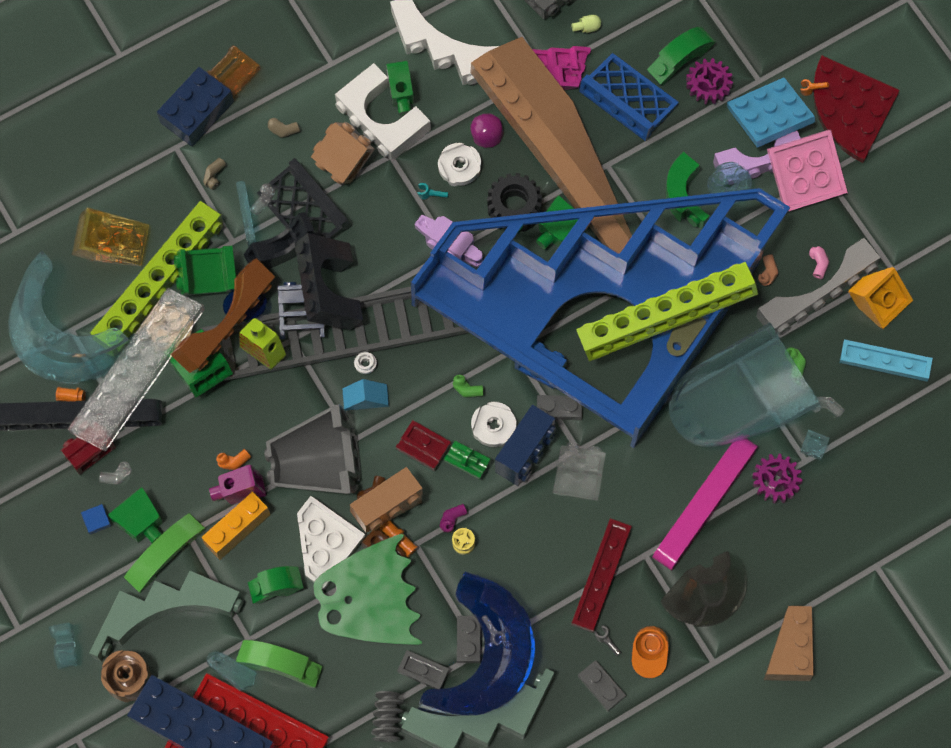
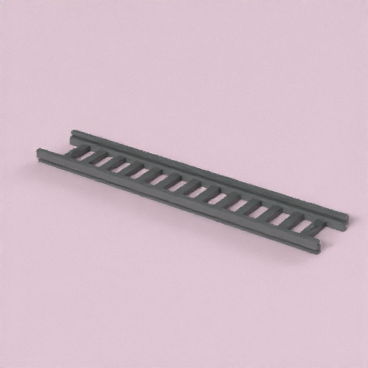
(373, 300)

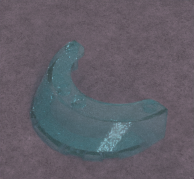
(46, 348)

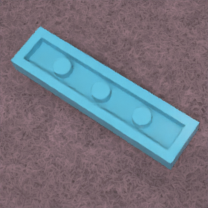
(886, 360)

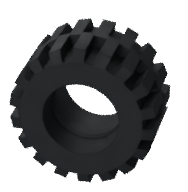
(510, 187)

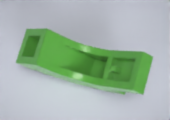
(279, 660)

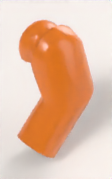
(232, 463)

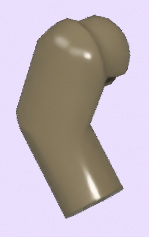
(281, 129)
(210, 173)

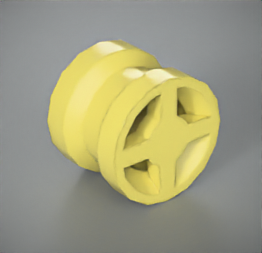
(464, 536)

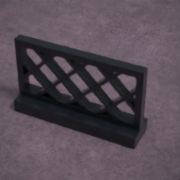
(315, 192)

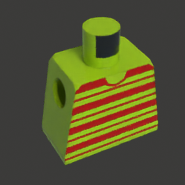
(257, 339)

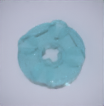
(728, 171)

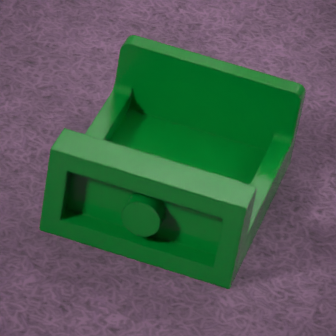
(205, 271)

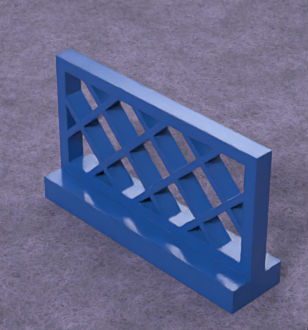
(631, 118)

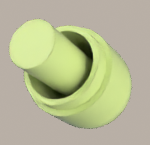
(587, 24)

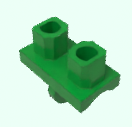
(467, 460)

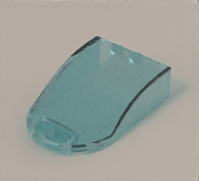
(740, 392)

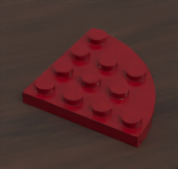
(851, 106)

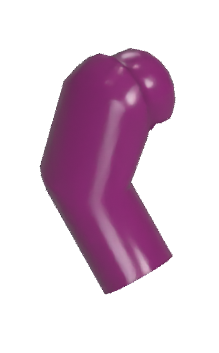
(449, 517)

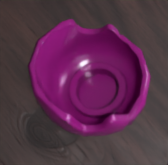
(486, 130)

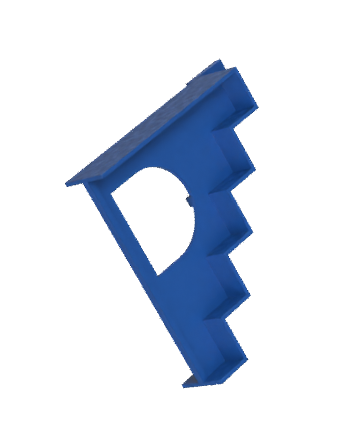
(519, 292)

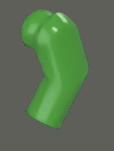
(465, 389)

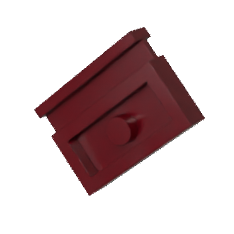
(423, 445)

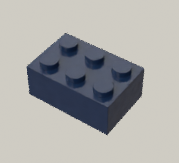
(195, 106)
(525, 446)

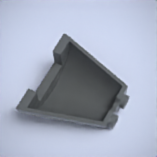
(316, 454)

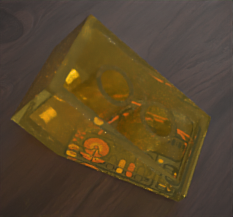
(110, 238)

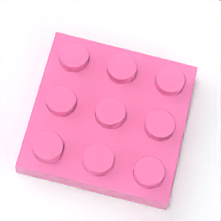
(807, 170)

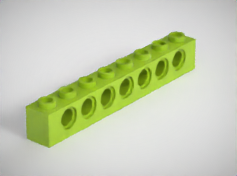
(158, 266)
(679, 312)

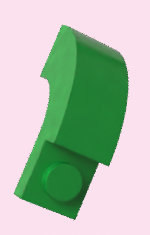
(679, 51)

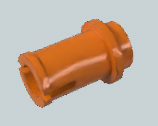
(67, 394)

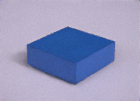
(95, 519)

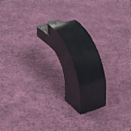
(281, 247)

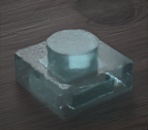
(814, 444)

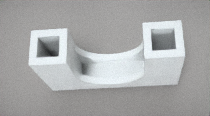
(390, 138)

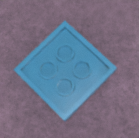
(770, 112)

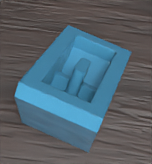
(365, 395)

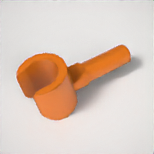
(811, 86)

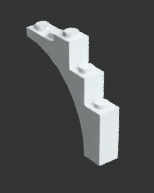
(443, 51)

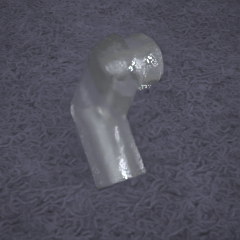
(267, 194)
(830, 404)
(118, 476)

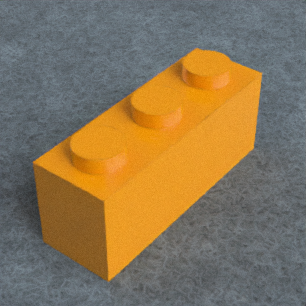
(236, 525)

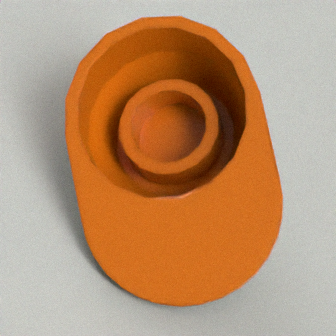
(650, 652)

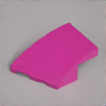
(565, 64)

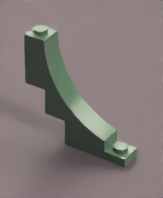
(131, 614)
(512, 717)

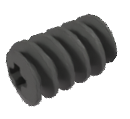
(386, 716)

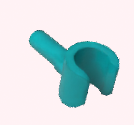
(429, 192)

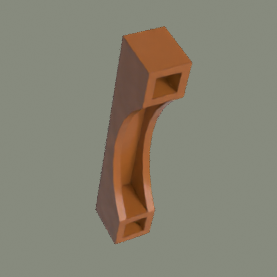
(247, 287)

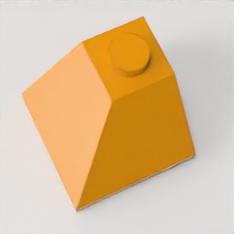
(881, 296)

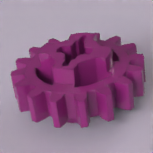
(716, 75)
(784, 483)

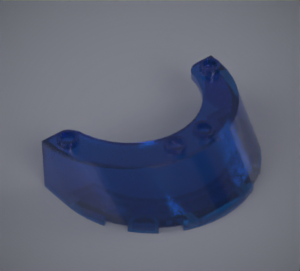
(503, 665)

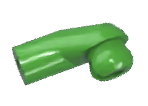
(798, 358)

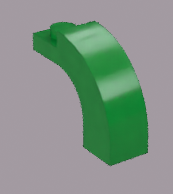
(679, 176)

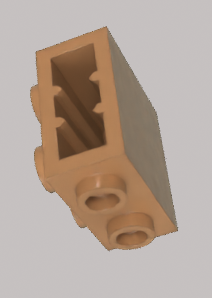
(342, 152)

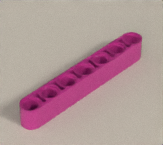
(704, 503)

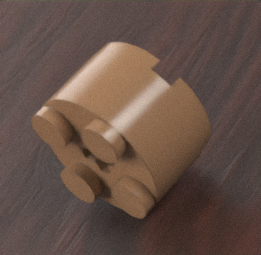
(113, 670)

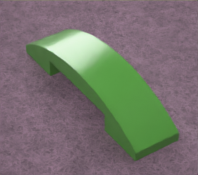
(162, 551)

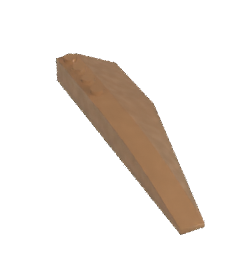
(551, 130)

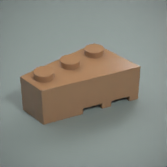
(387, 500)
(794, 647)

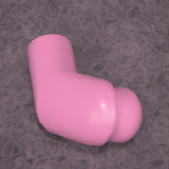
(821, 258)

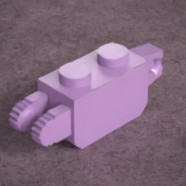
(463, 246)

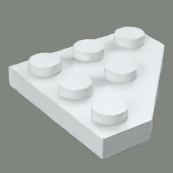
(324, 538)

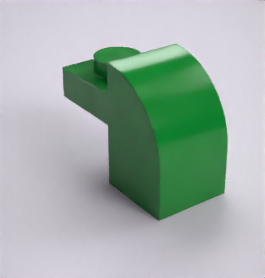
(275, 582)

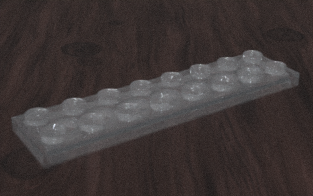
(136, 369)

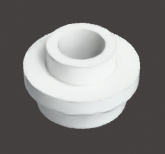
(365, 356)

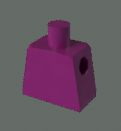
(238, 485)

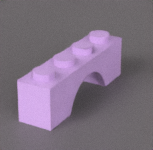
(753, 165)

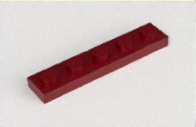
(601, 575)

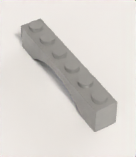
(783, 311)

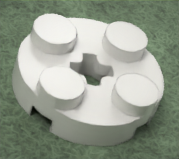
(463, 153)
(488, 413)

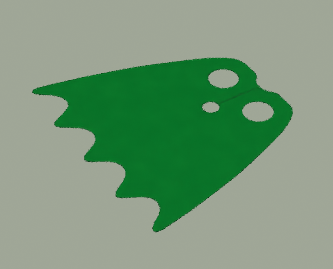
(377, 596)

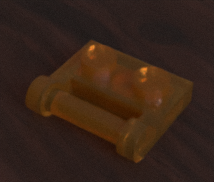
(239, 73)

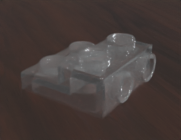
(579, 471)

